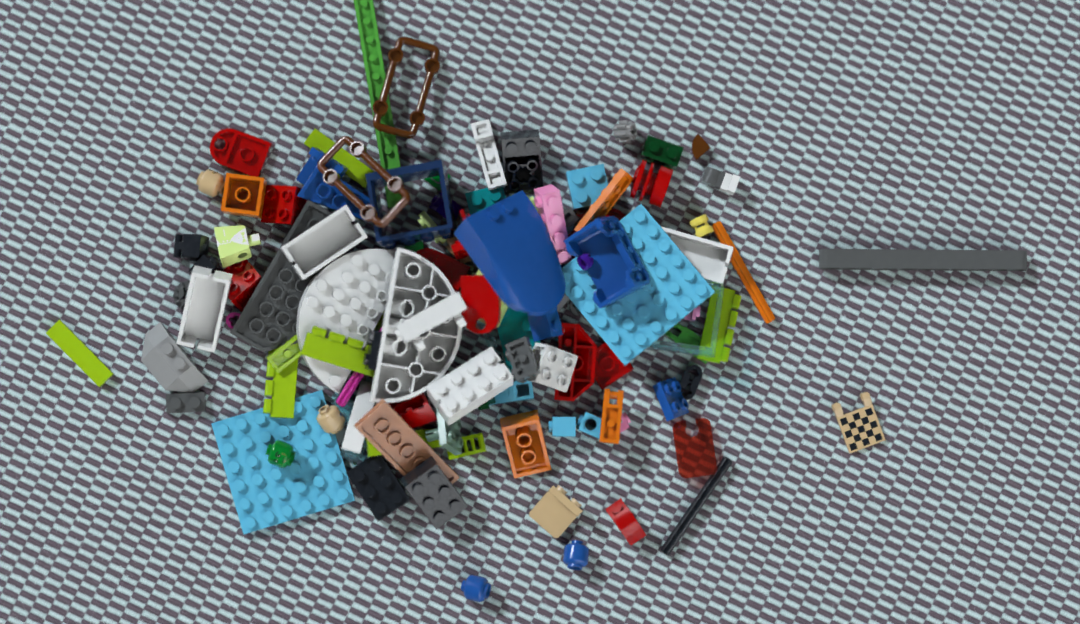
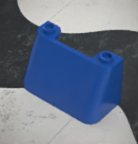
(616, 264)

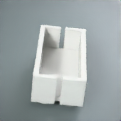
(323, 242)
(705, 255)
(204, 308)
(469, 385)

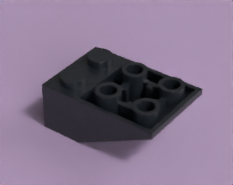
(522, 160)

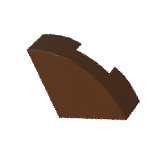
(699, 147)

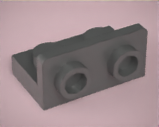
(522, 359)

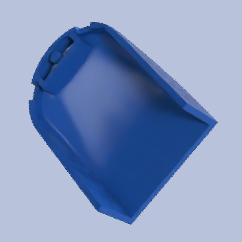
(515, 254)

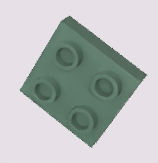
(448, 436)

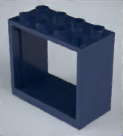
(407, 174)

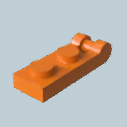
(611, 417)

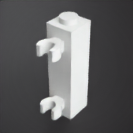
(431, 317)

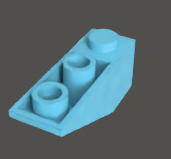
(515, 393)

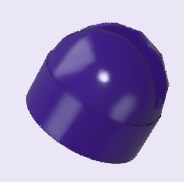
(585, 261)

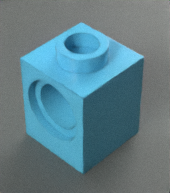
(581, 423)
(562, 426)

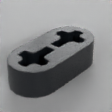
(694, 384)

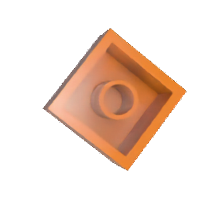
(243, 195)

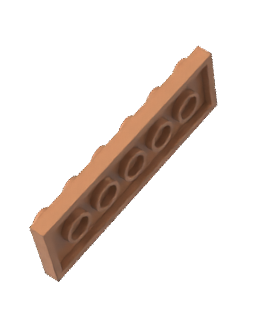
(398, 441)

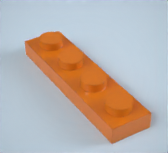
(607, 199)

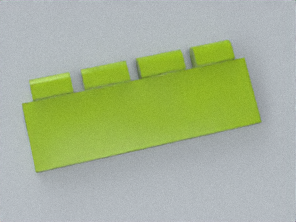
(728, 319)
(334, 351)
(281, 389)

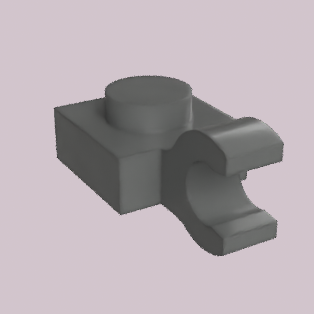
(571, 219)

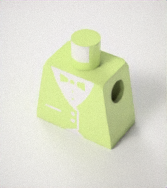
(234, 244)

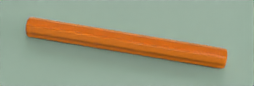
(744, 274)

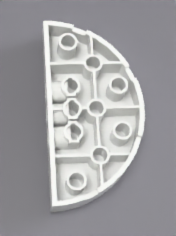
(347, 300)
(400, 367)

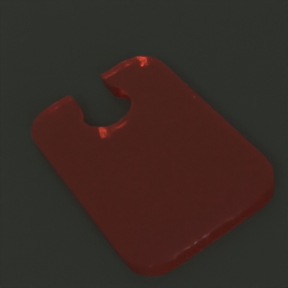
(696, 453)

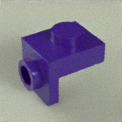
(438, 205)

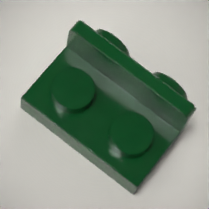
(661, 152)

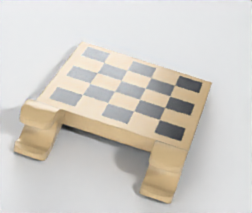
(859, 427)

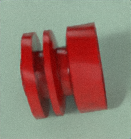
(651, 183)

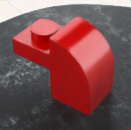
(625, 522)

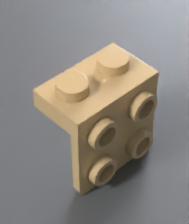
(555, 511)

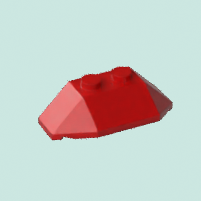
(579, 343)

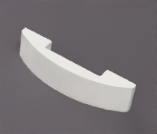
(488, 154)
(353, 438)

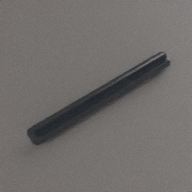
(696, 505)

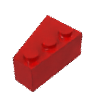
(415, 410)

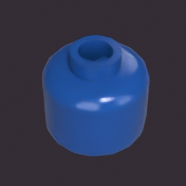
(576, 555)
(476, 588)

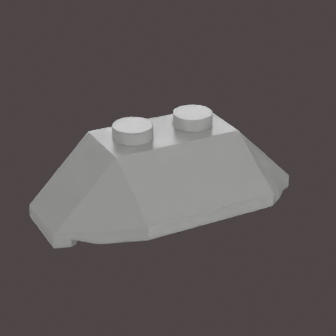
(170, 362)

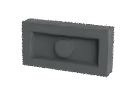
(186, 402)

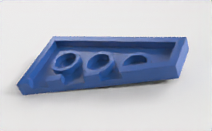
(329, 196)

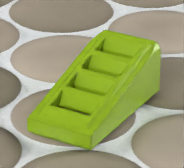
(471, 437)

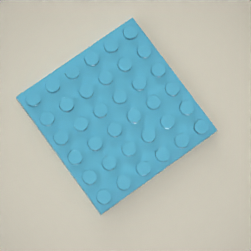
(651, 311)
(273, 494)

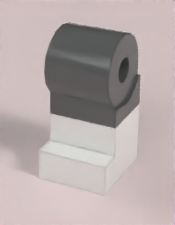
(720, 180)

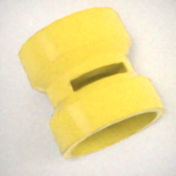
(703, 230)

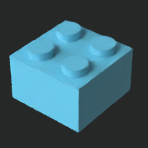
(586, 185)

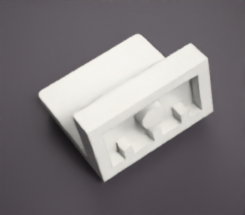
(554, 366)

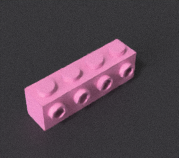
(551, 211)

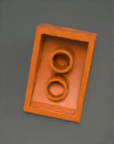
(525, 443)

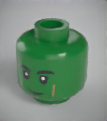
(280, 454)

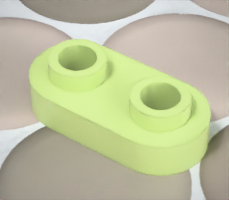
(425, 221)

